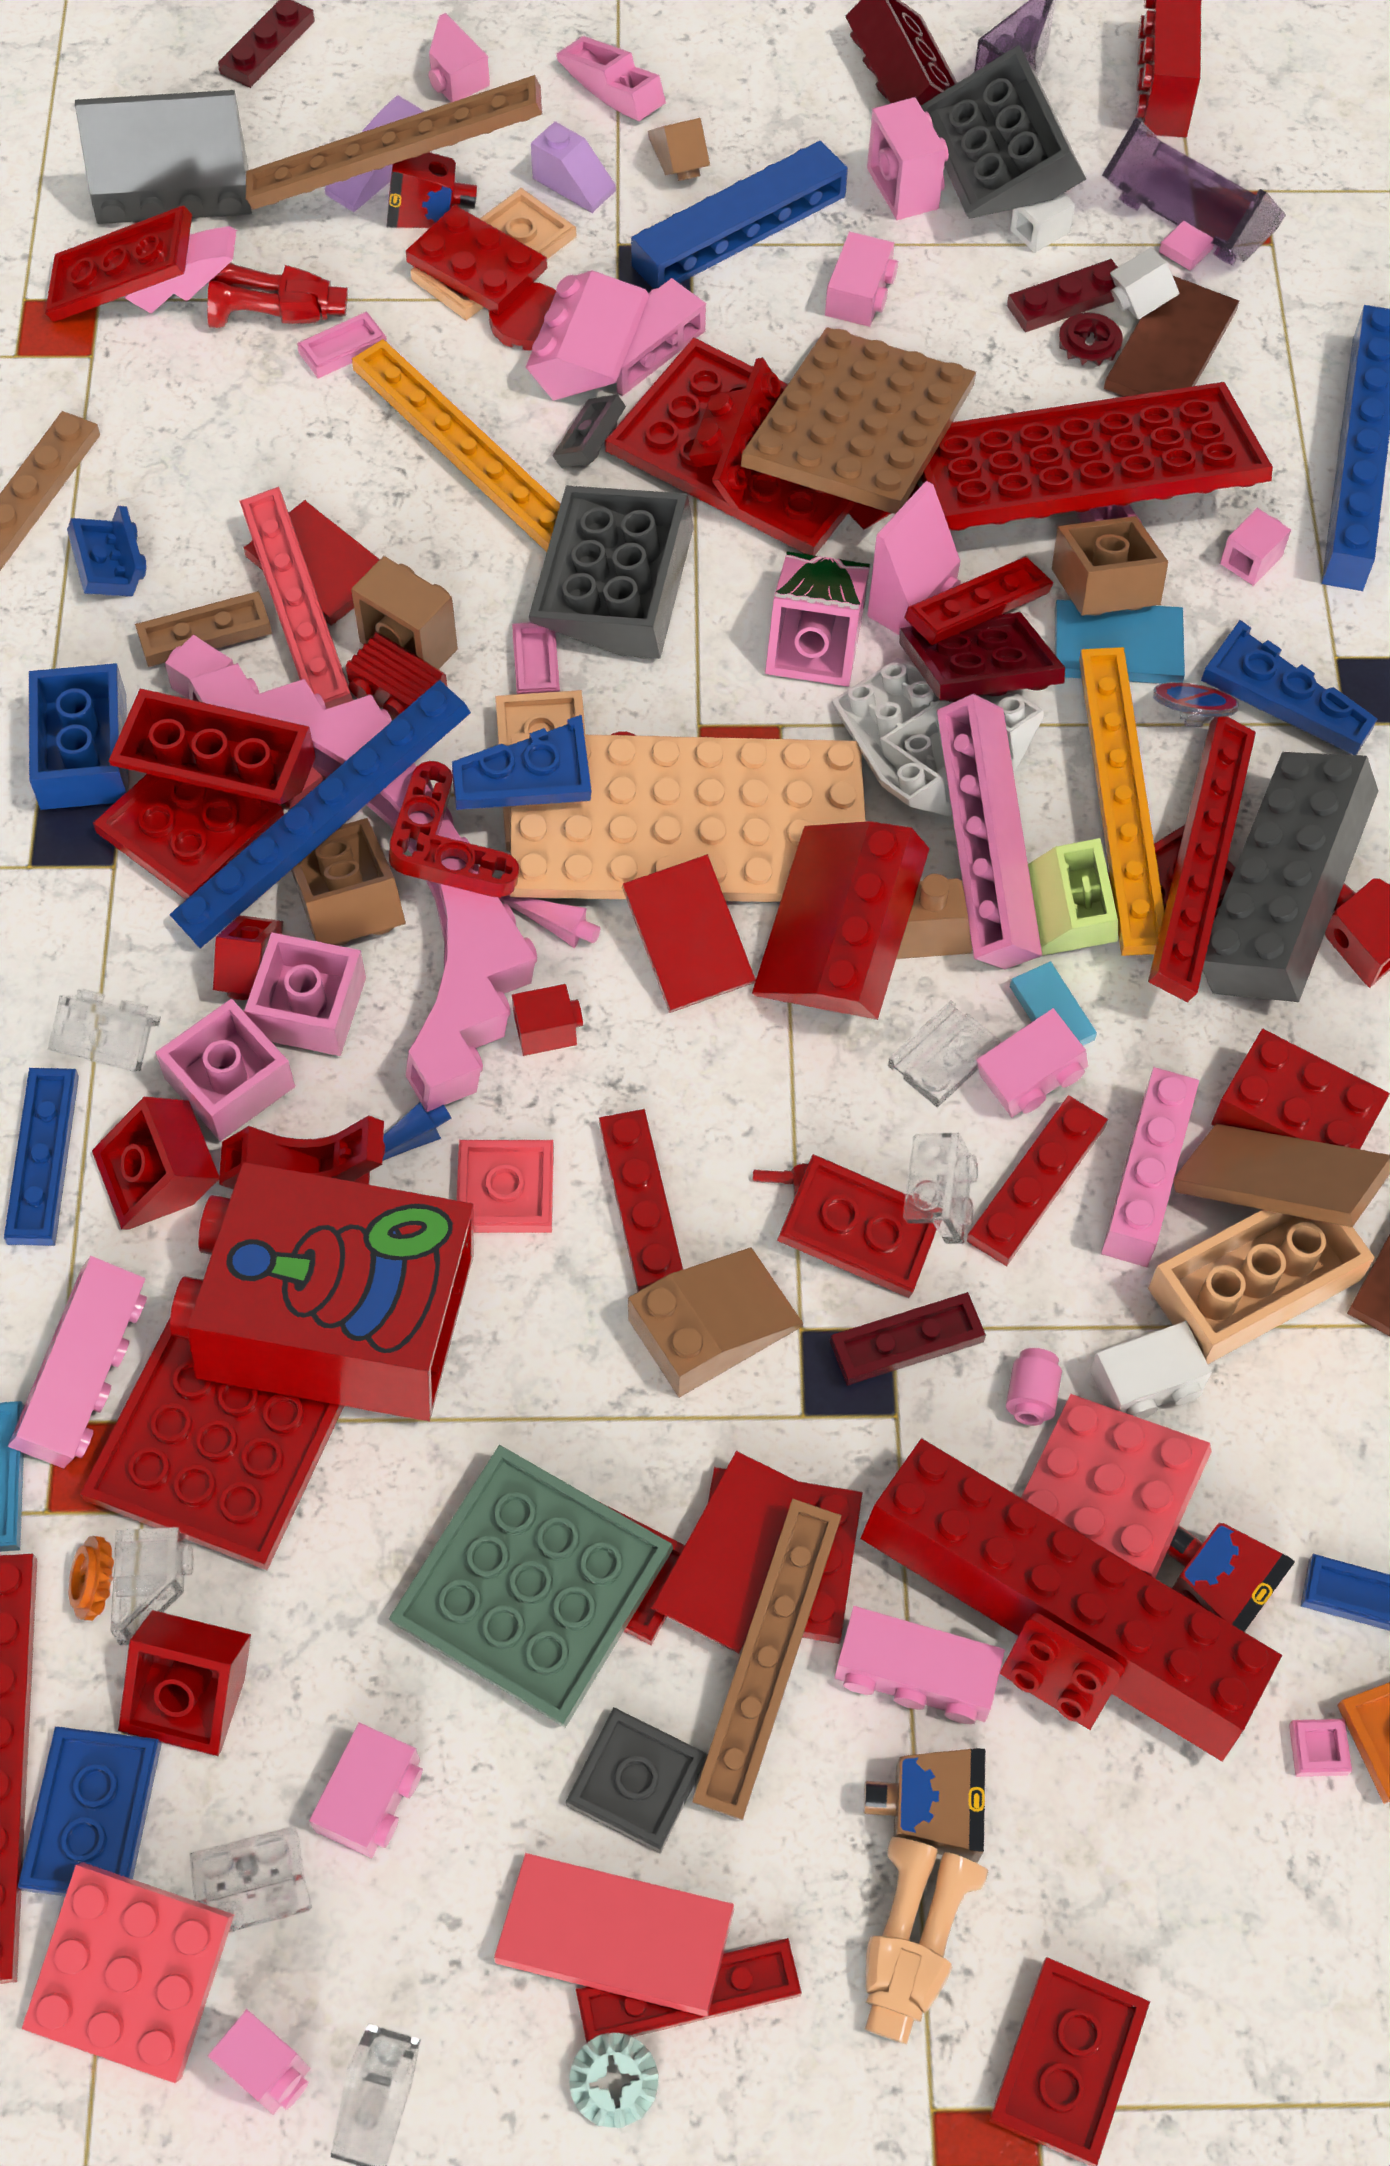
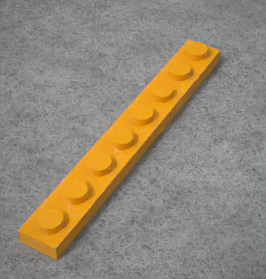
(459, 440)
(1122, 799)

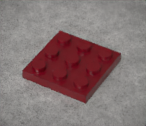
(985, 659)

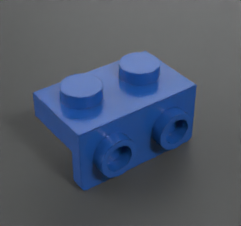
(107, 554)

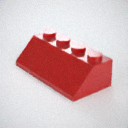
(215, 747)

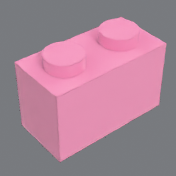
(861, 279)
(1033, 1063)
(366, 1791)
(261, 2063)

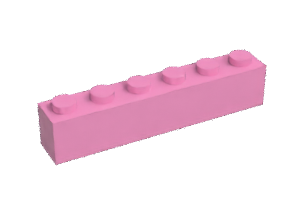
(989, 833)

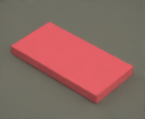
(615, 1934)

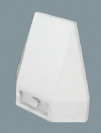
(900, 734)

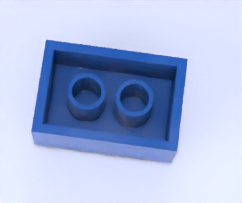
(73, 733)

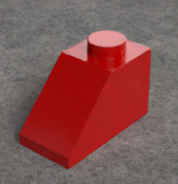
(240, 953)

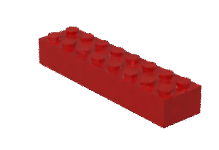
(1020, 1561)

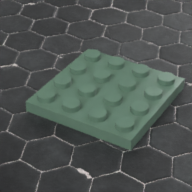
(532, 1585)

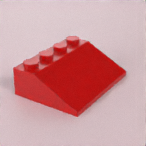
(842, 917)

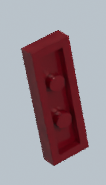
(266, 42)
(1063, 296)
(907, 1338)

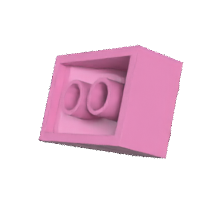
(912, 559)

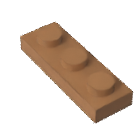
(215, 623)

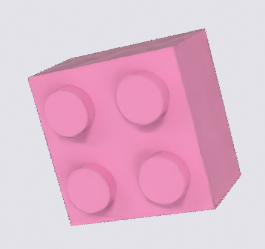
(906, 158)
(306, 993)
(225, 1069)

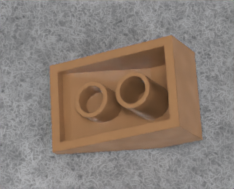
(348, 887)
(710, 1318)

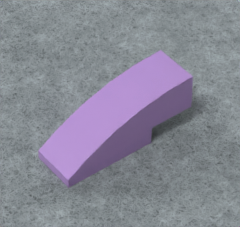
(361, 188)

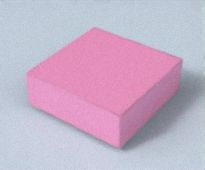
(1186, 245)
(1320, 1747)

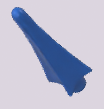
(414, 1130)

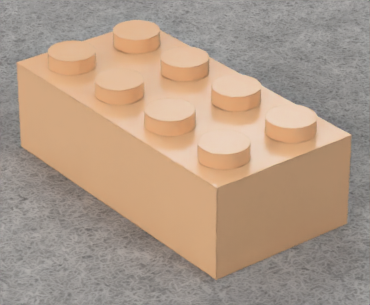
(1257, 1277)

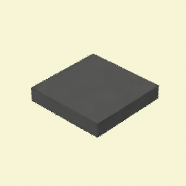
(636, 1780)

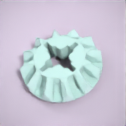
(592, 2064)

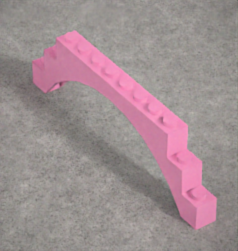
(480, 934)

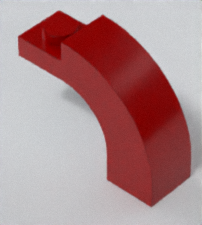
(341, 1156)

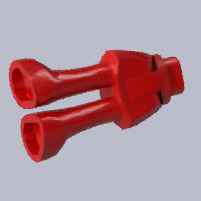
(293, 296)

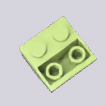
(1073, 897)

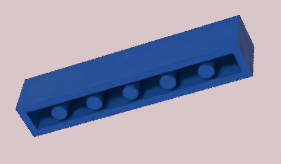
(739, 216)

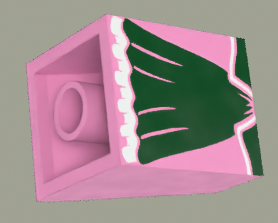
(817, 618)

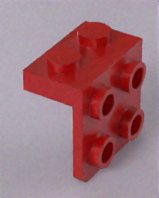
(1062, 1670)

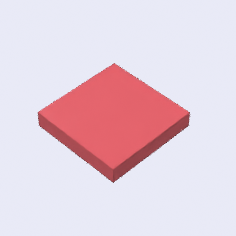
(507, 1184)

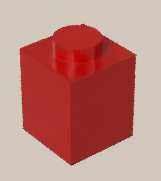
(546, 1019)

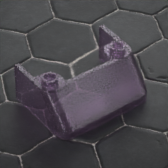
(1187, 191)

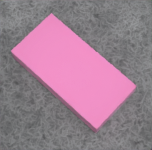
(339, 344)
(535, 659)

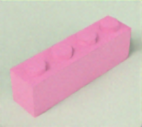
(1150, 1167)
(78, 1362)

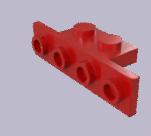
(728, 428)

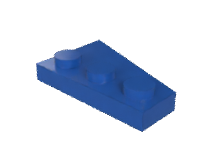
(530, 772)

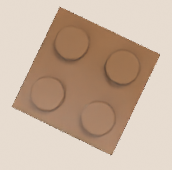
(1109, 565)
(406, 611)

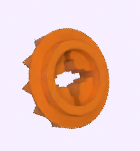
(91, 1578)

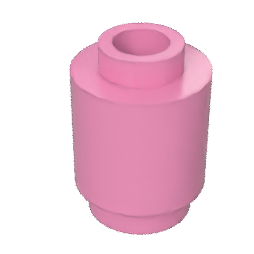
(1034, 1386)

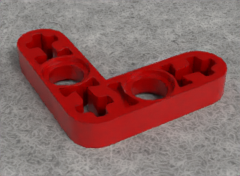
(432, 848)

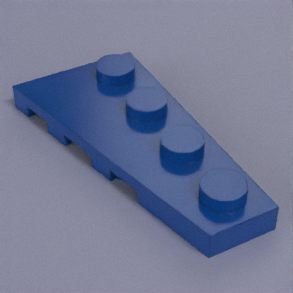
(1272, 684)

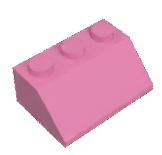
(586, 334)

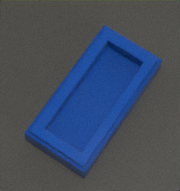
(1347, 1591)

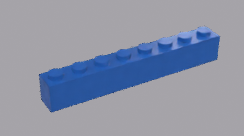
(1361, 455)

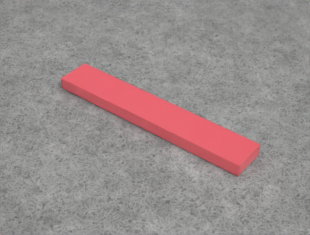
(295, 596)

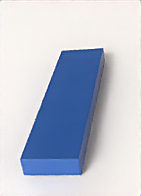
(41, 1157)

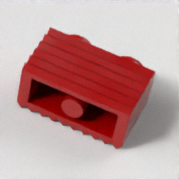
(390, 675)

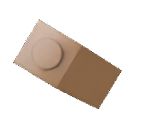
(680, 148)

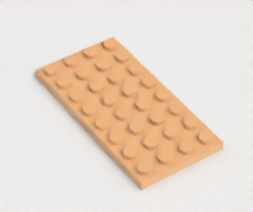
(685, 799)

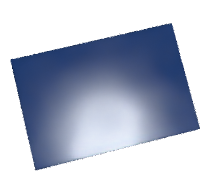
(89, 1807)

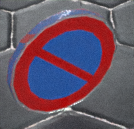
(1195, 701)

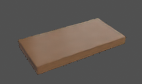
(1284, 1174)

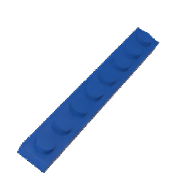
(320, 813)

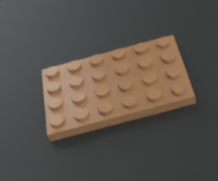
(860, 420)

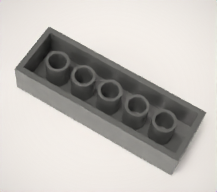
(1290, 876)

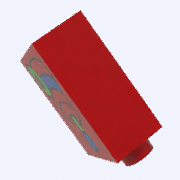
(327, 1290)

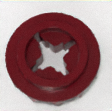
(1077, 330)

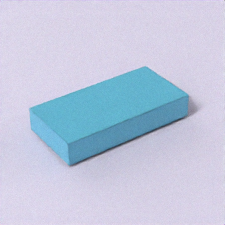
(1045, 989)

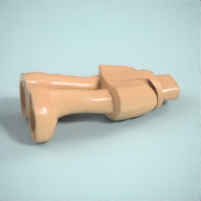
(907, 1975)

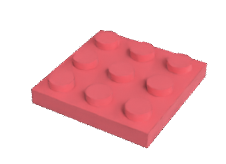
(1117, 1480)
(128, 1972)

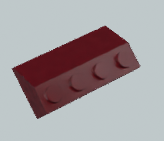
(899, 50)

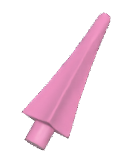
(562, 920)

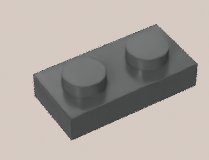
(589, 431)

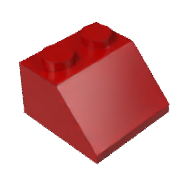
(155, 1161)
(183, 1681)

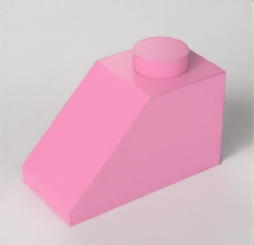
(456, 62)

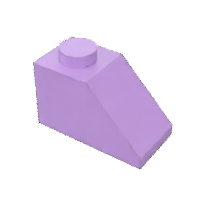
(570, 167)

